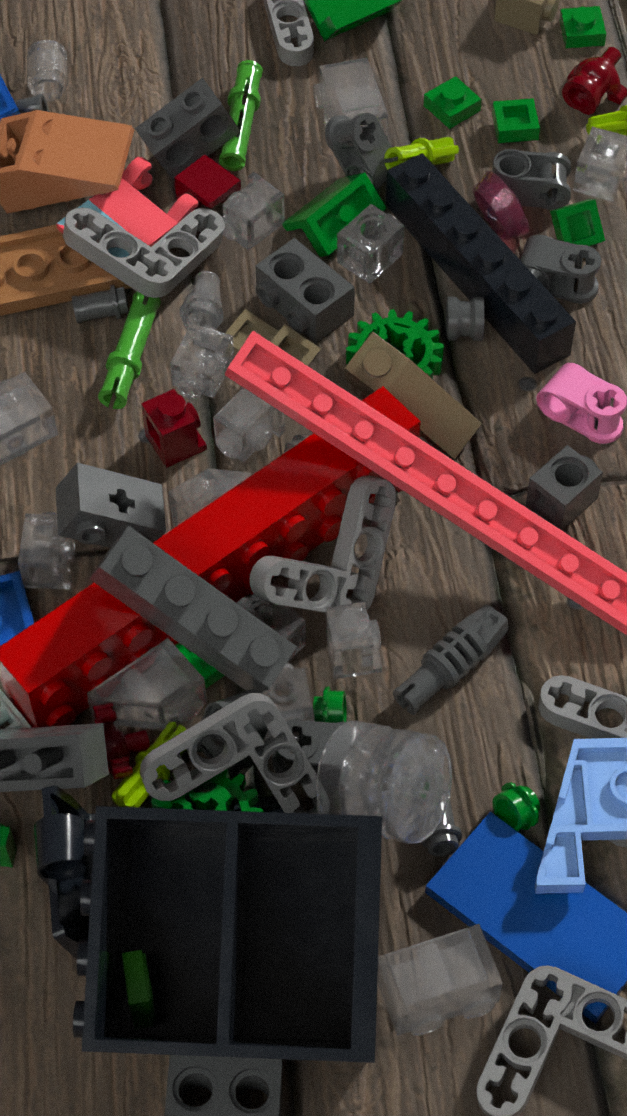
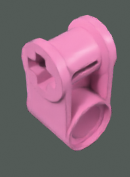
(582, 398)

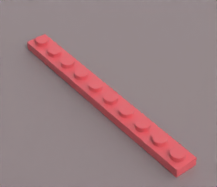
(432, 478)

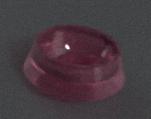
(500, 207)

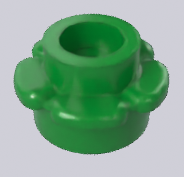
(330, 706)
(517, 806)

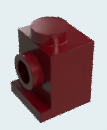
(172, 427)

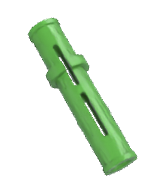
(246, 82)
(125, 362)

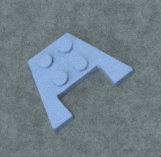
(587, 808)

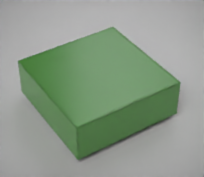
(139, 989)

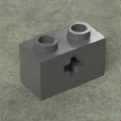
(101, 504)

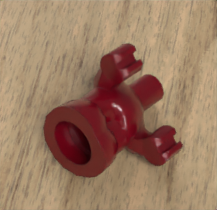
(592, 80)
(119, 745)

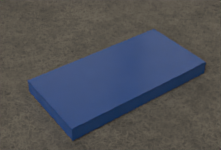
(494, 886)

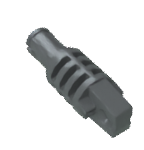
(453, 657)

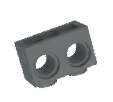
(187, 128)
(304, 290)
(226, 1080)

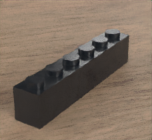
(480, 263)

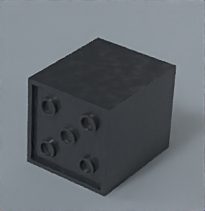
(248, 931)

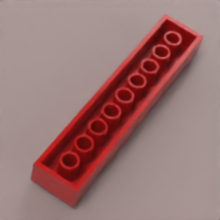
(272, 513)

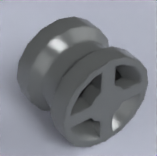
(465, 318)

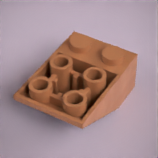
(59, 158)

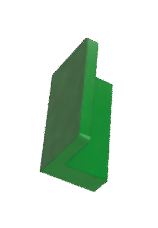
(340, 16)
(334, 210)

